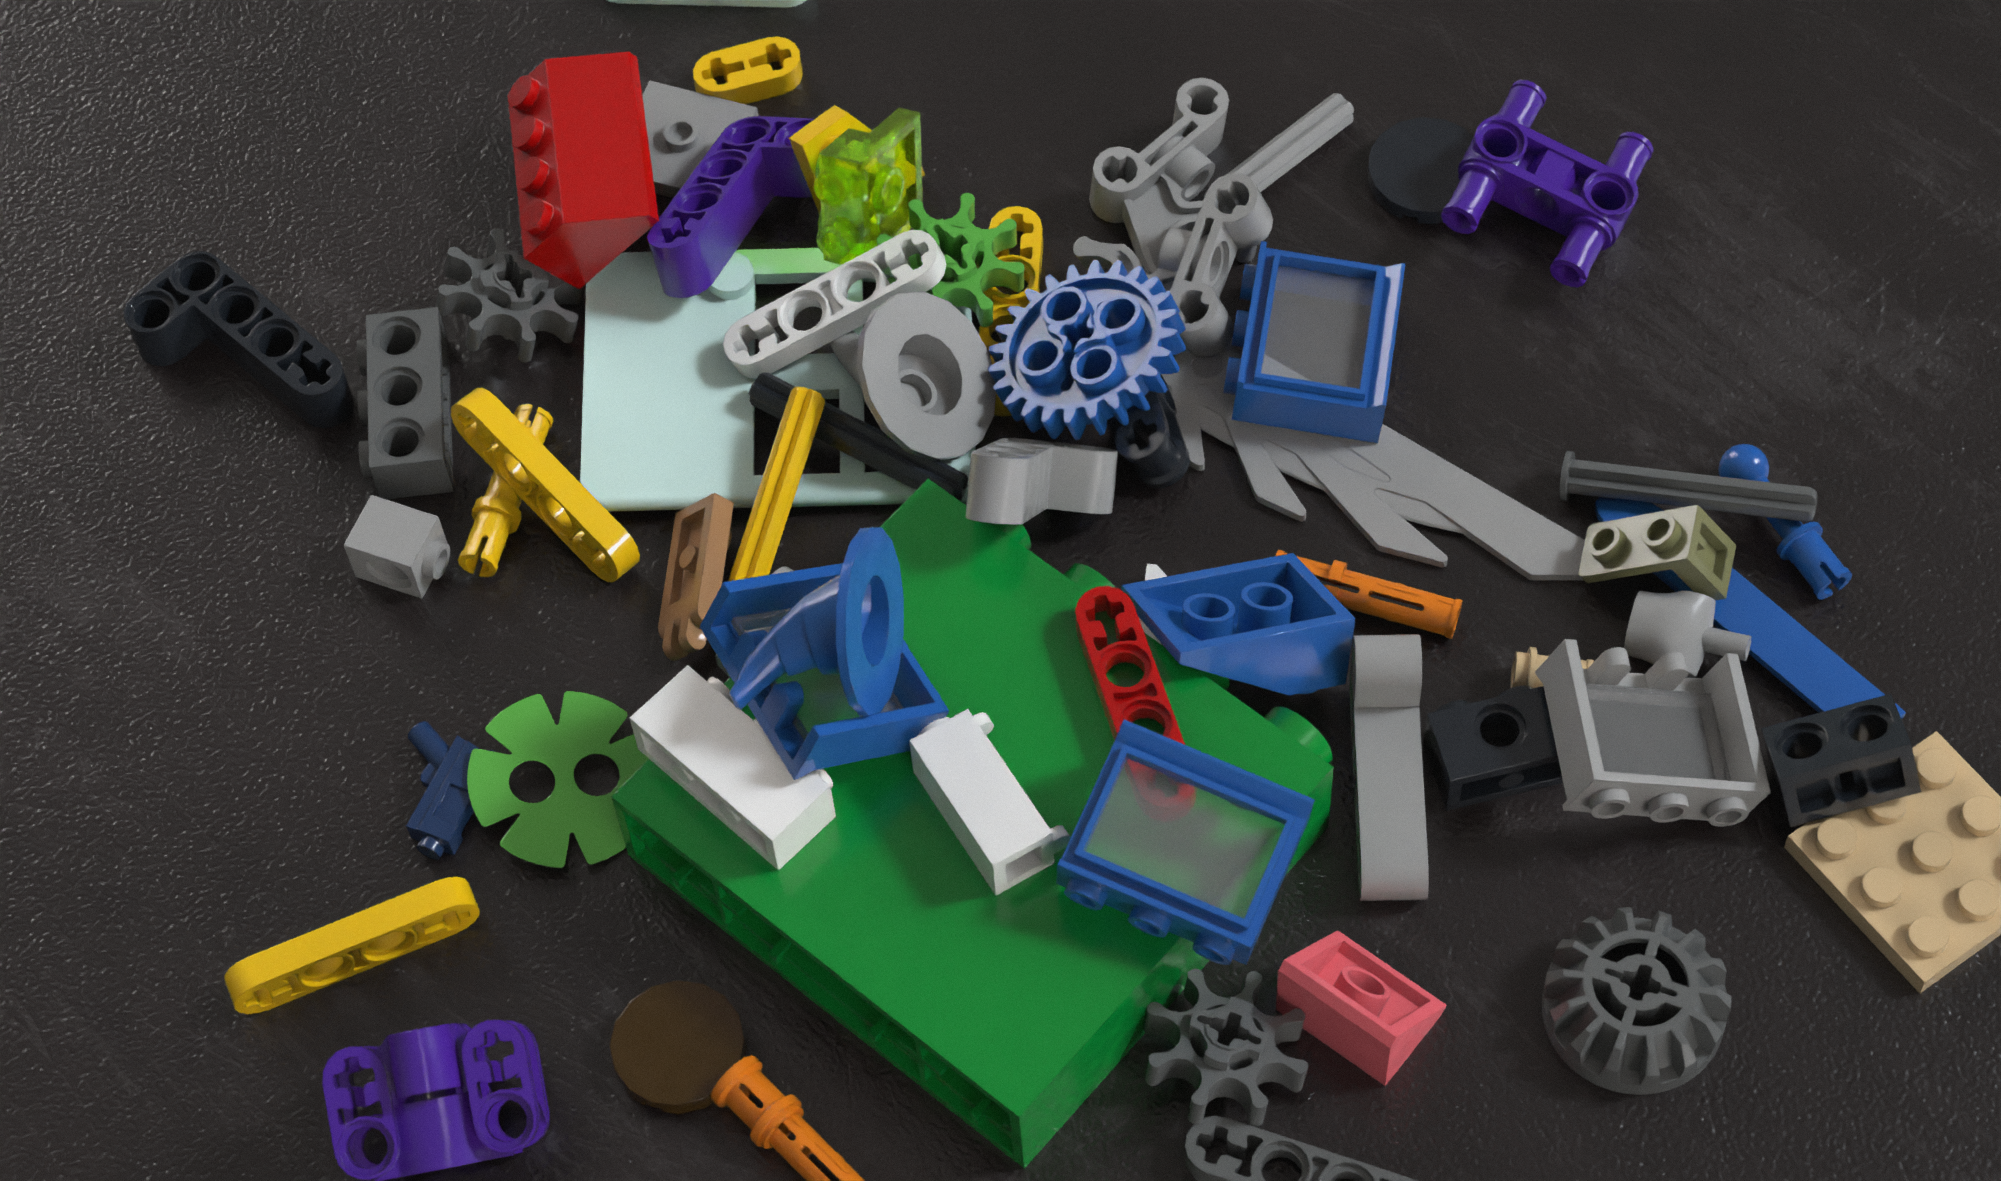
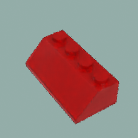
(581, 163)

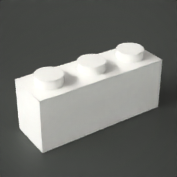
(732, 766)

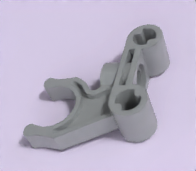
(1155, 186)
(1199, 261)

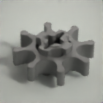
(507, 297)
(1225, 1047)

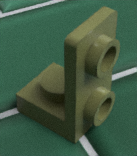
(1660, 541)

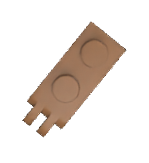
(694, 573)

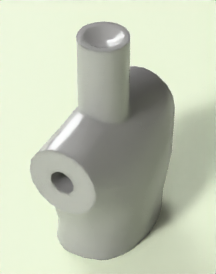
(1679, 624)

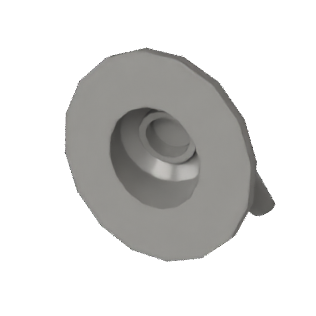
(922, 375)

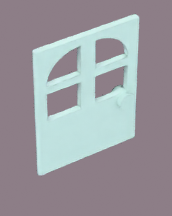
(671, 410)

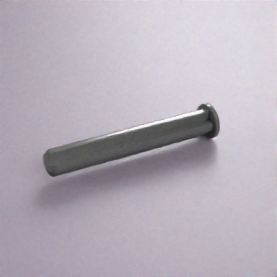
(1686, 489)

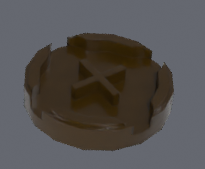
(676, 1045)

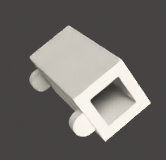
(983, 800)

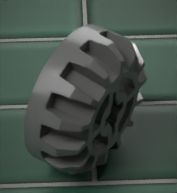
(1628, 1041)

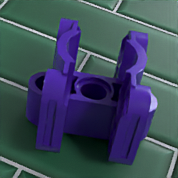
(434, 1098)

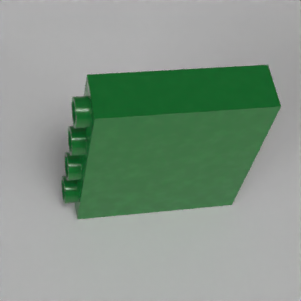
(883, 917)

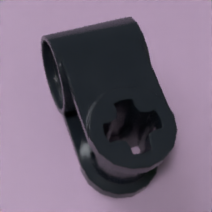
(1153, 441)

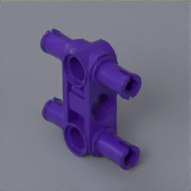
(1548, 183)

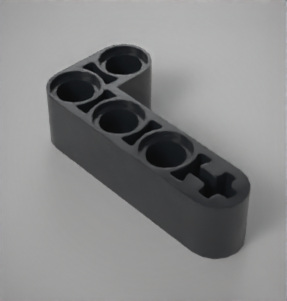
(208, 300)

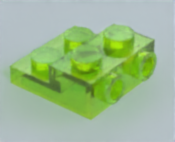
(868, 185)

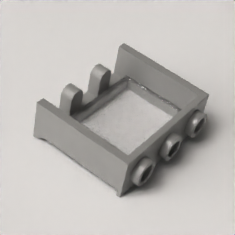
(1654, 738)

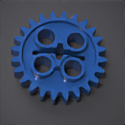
(1087, 349)

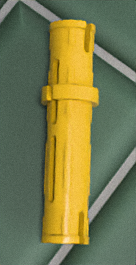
(498, 510)

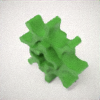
(968, 257)

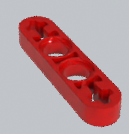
(1131, 703)

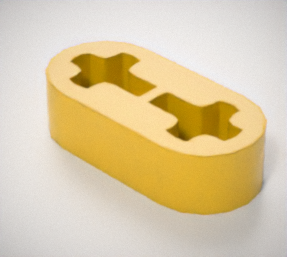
(748, 70)

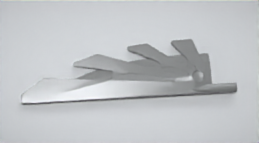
(1370, 481)

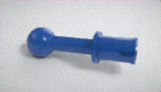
(1799, 542)

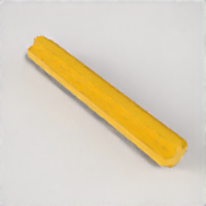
(778, 484)

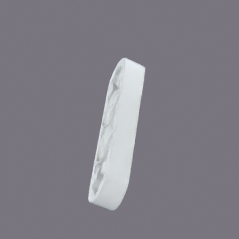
(830, 295)

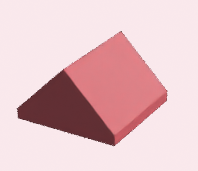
(1357, 1004)

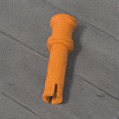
(777, 1120)

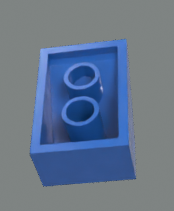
(1251, 623)

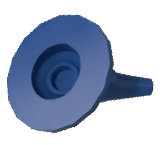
(842, 628)

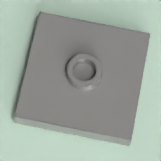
(683, 129)

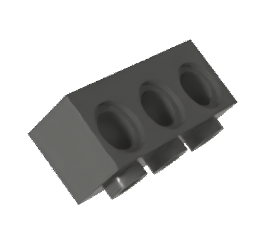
(416, 427)

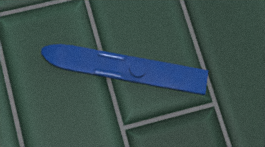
(1777, 638)

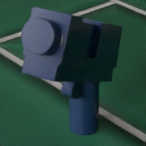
(446, 802)

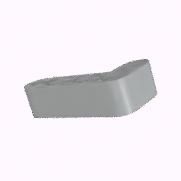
(1026, 476)
(1388, 767)

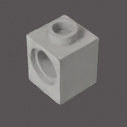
(397, 547)

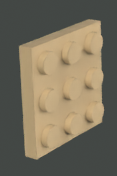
(1916, 868)

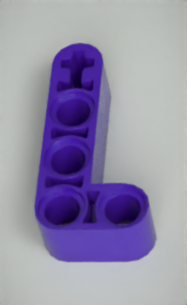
(724, 201)

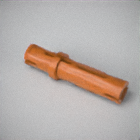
(1439, 612)

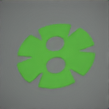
(531, 735)

